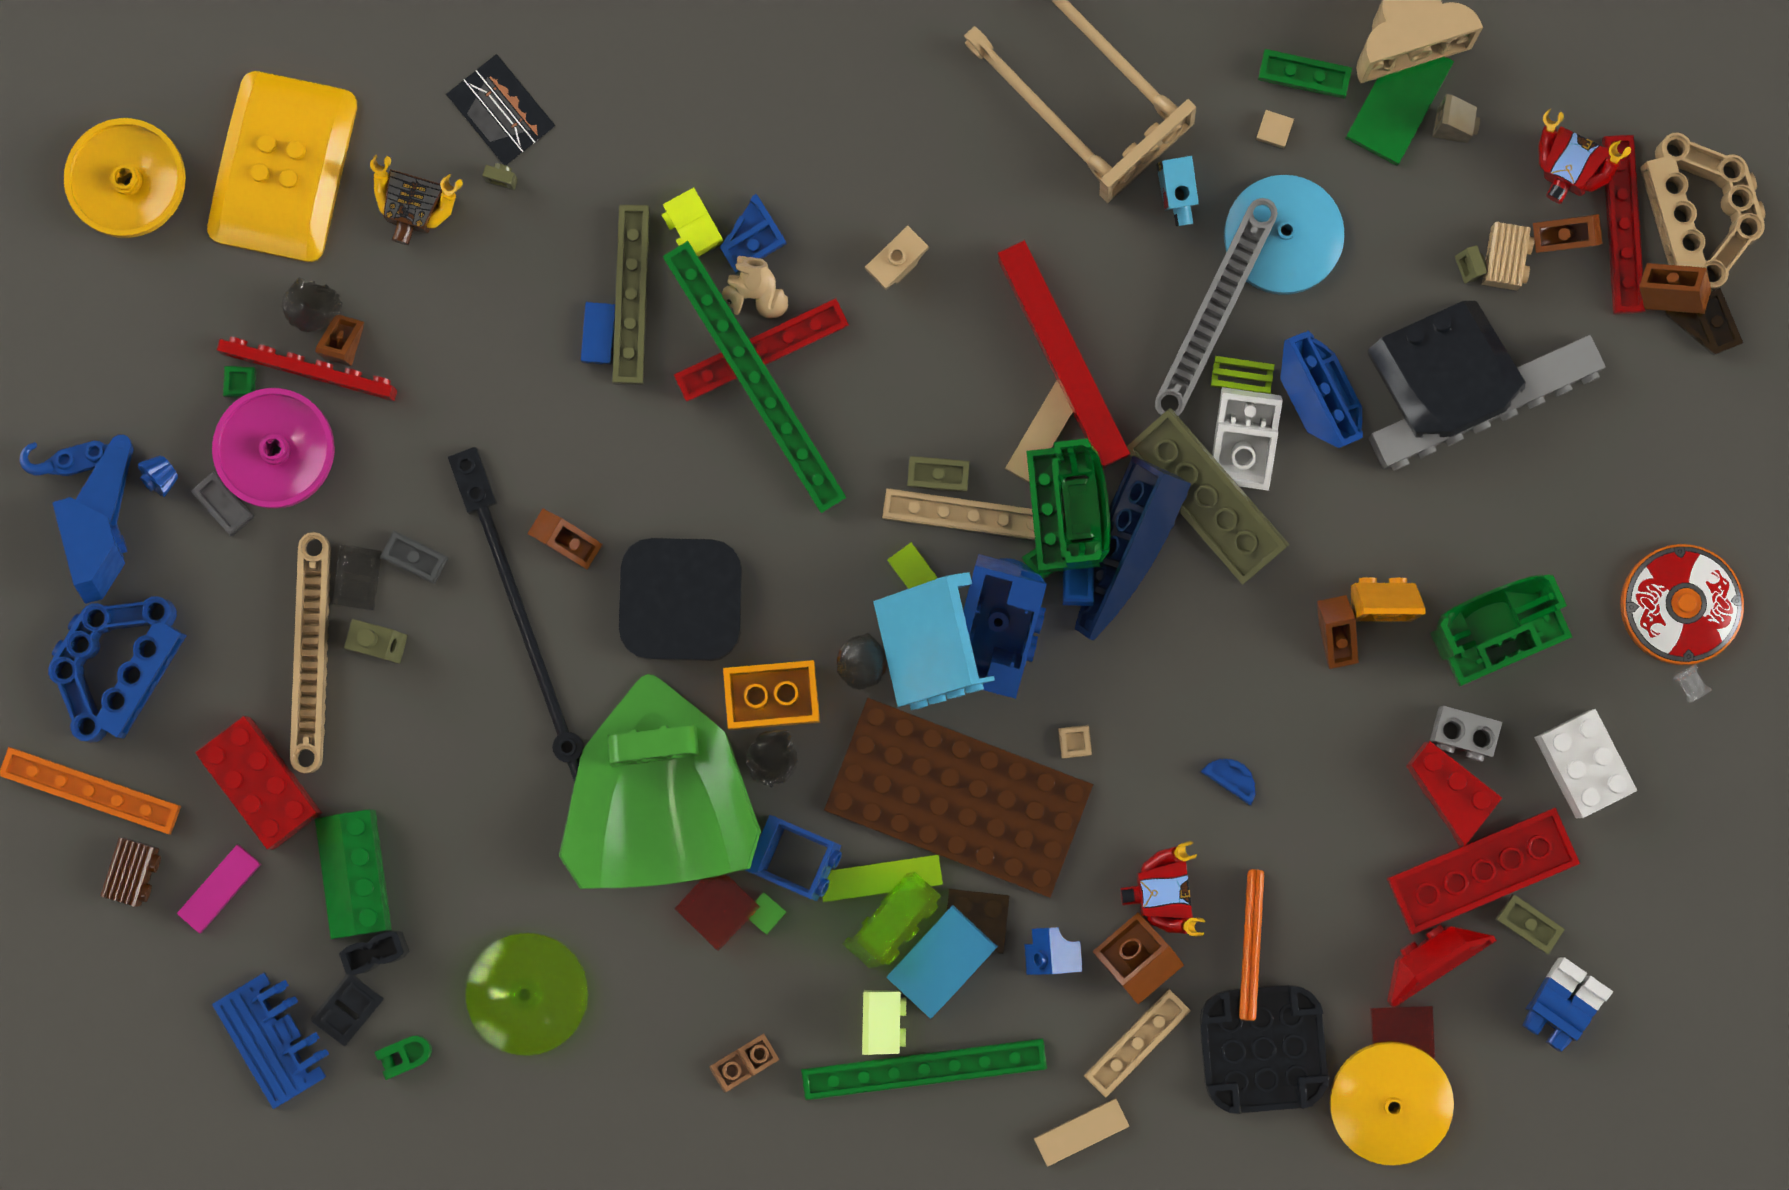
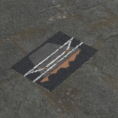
(500, 110)

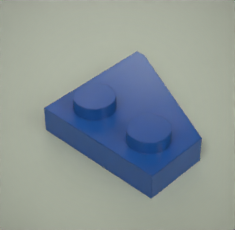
(752, 235)

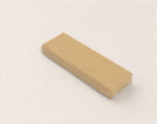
(1081, 1132)

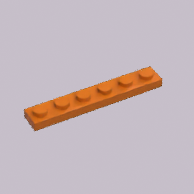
(89, 790)

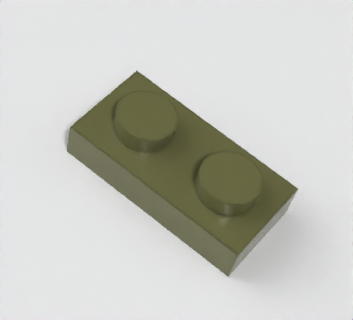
(938, 474)
(1530, 924)

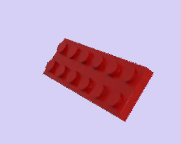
(1483, 871)

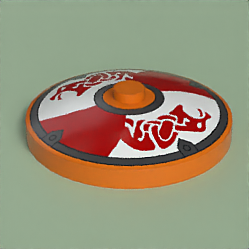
(1682, 604)

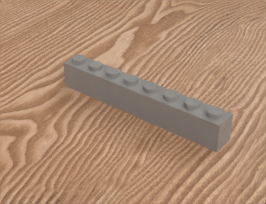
(1543, 376)

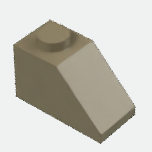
(1456, 120)

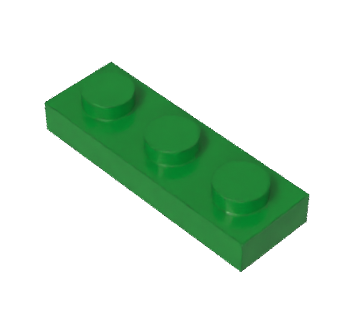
(1304, 73)

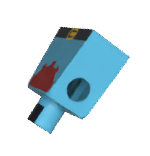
(1178, 174)

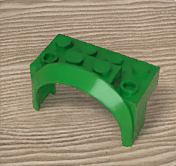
(1084, 506)

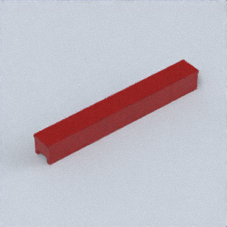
(1062, 353)

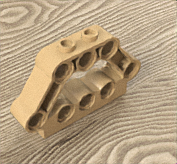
(1710, 166)

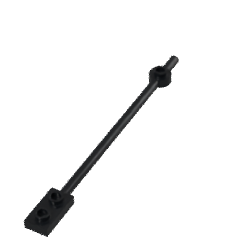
(478, 497)

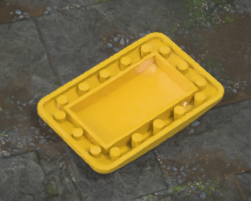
(281, 166)

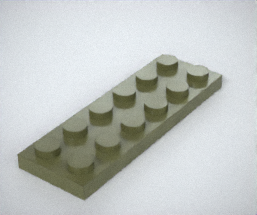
(1214, 500)

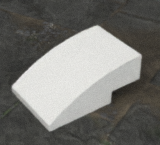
(1247, 436)

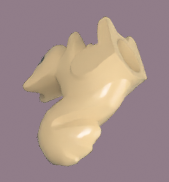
(755, 283)

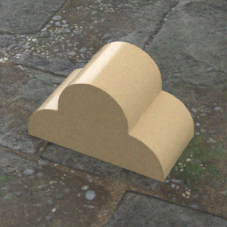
(1415, 33)

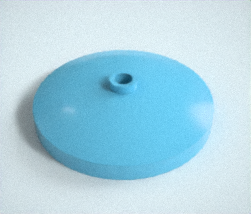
(1316, 237)

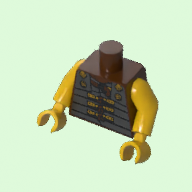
(411, 201)

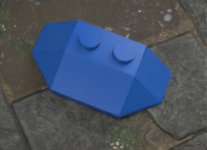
(1320, 391)

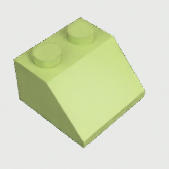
(882, 1022)

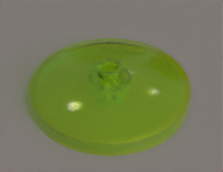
(555, 987)

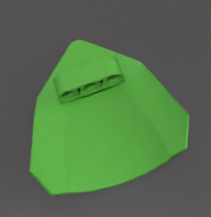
(657, 797)

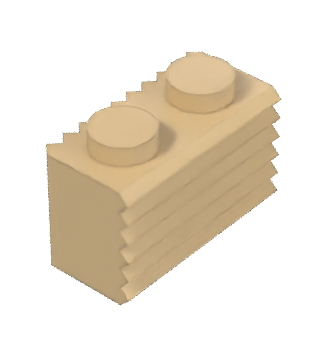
(1507, 256)

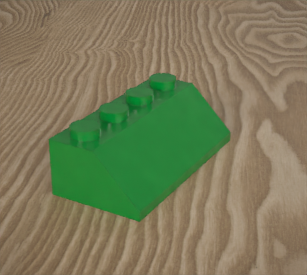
(353, 874)

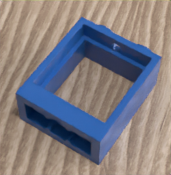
(767, 846)

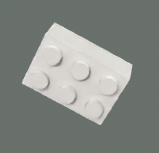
(1585, 764)

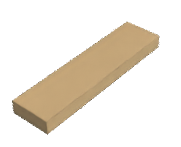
(1042, 431)
(1137, 1043)

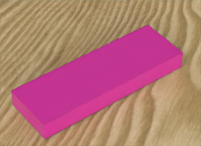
(219, 888)

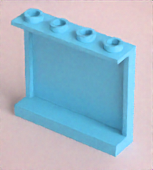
(928, 643)

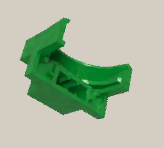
(1501, 627)

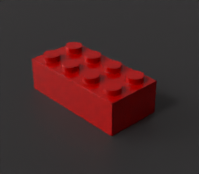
(258, 783)

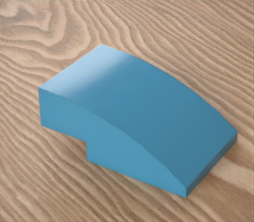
(941, 961)

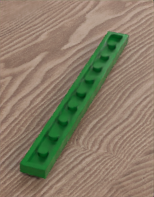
(754, 376)

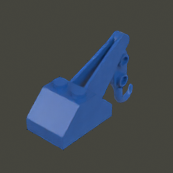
(90, 521)

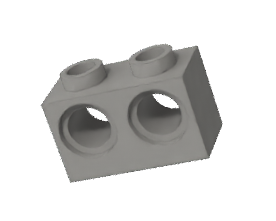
(1466, 726)

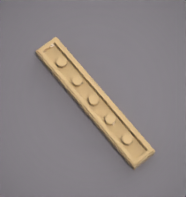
(959, 514)

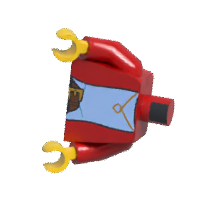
(1574, 161)
(1165, 891)

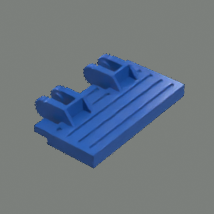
(268, 1041)

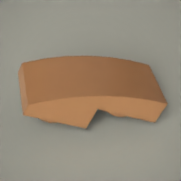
(744, 1063)

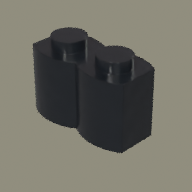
(381, 949)

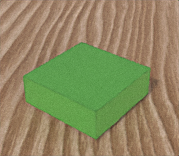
(768, 914)

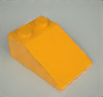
(1386, 601)

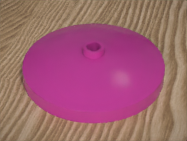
(251, 431)

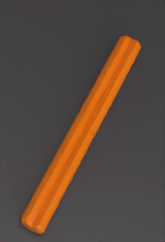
(1251, 945)

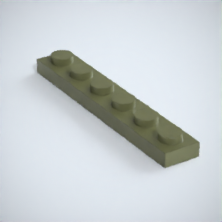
(631, 294)

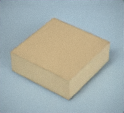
(1274, 129)
(1074, 741)

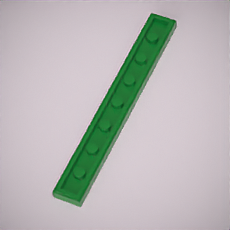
(924, 1069)

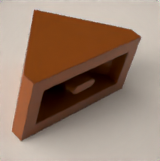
(340, 340)

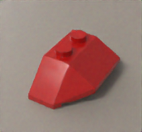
(1432, 959)

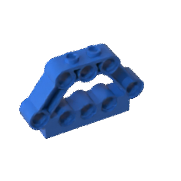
(75, 688)

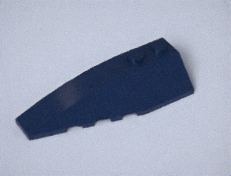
(1140, 524)

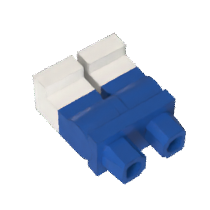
(1565, 1003)

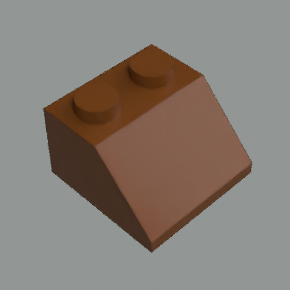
(1138, 958)

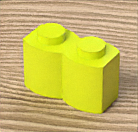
(692, 222)

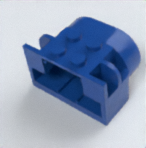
(1001, 620)

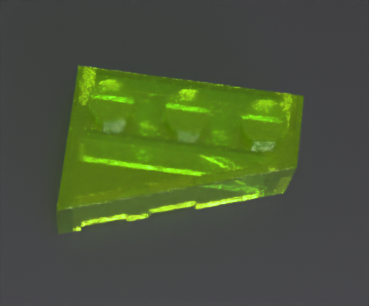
(893, 921)

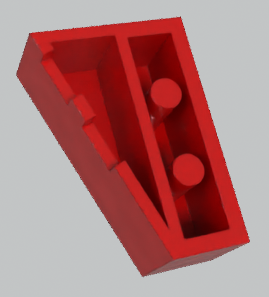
(1454, 792)

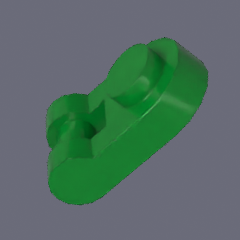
(413, 1052)

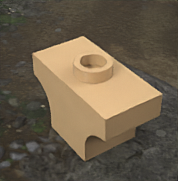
(897, 258)

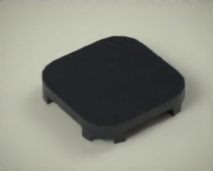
(680, 599)
(1265, 1061)

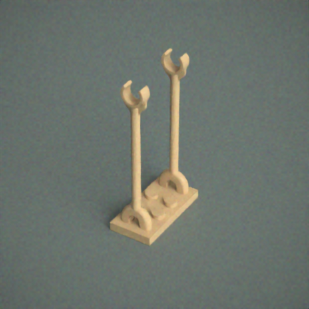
(1136, 157)

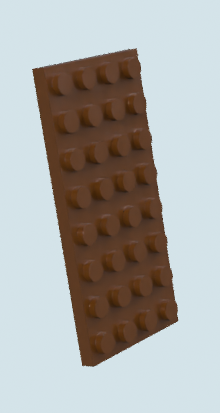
(958, 797)

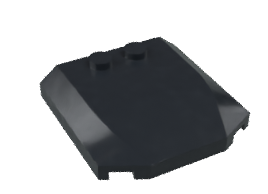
(1447, 371)

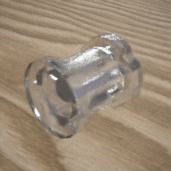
(1692, 683)

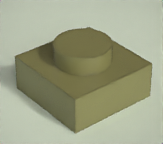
(500, 176)
(1471, 264)

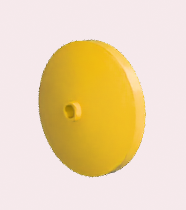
(102, 163)
(1387, 1075)

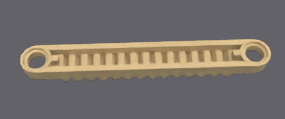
(310, 653)

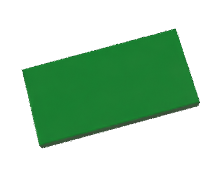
(1397, 109)

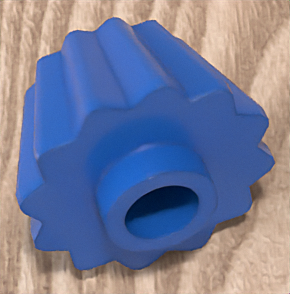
(158, 475)

